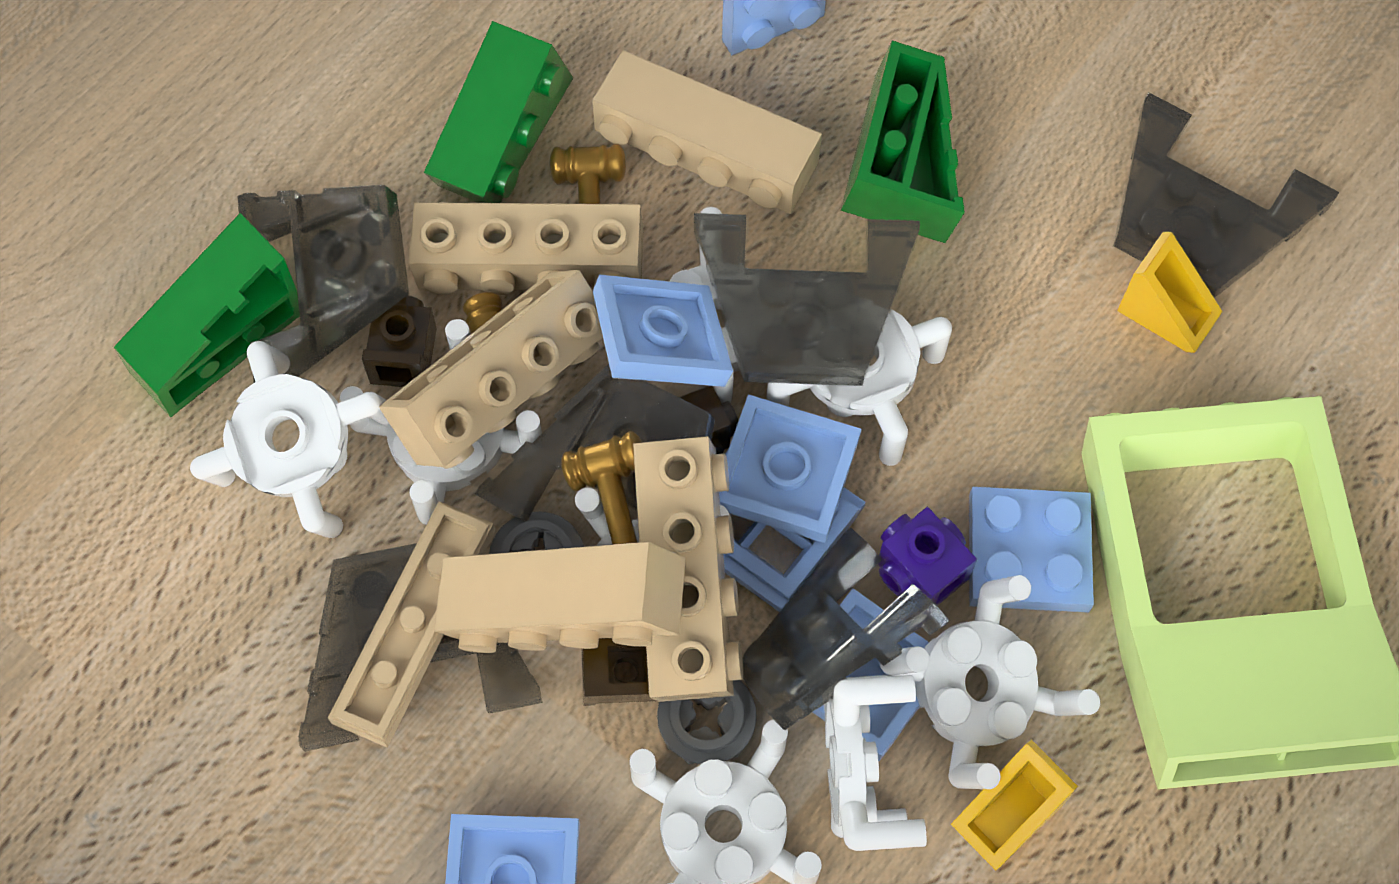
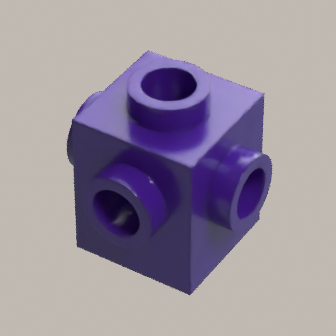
(925, 554)

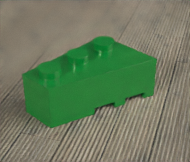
(498, 115)
(905, 147)
(210, 317)

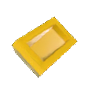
(1170, 296)
(1014, 810)

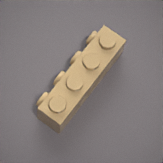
(706, 132)
(520, 243)
(496, 370)
(681, 513)
(561, 596)

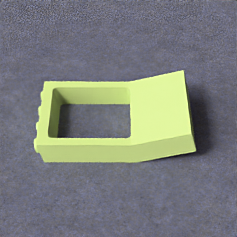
(1256, 689)

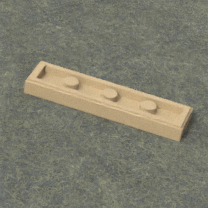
(404, 634)

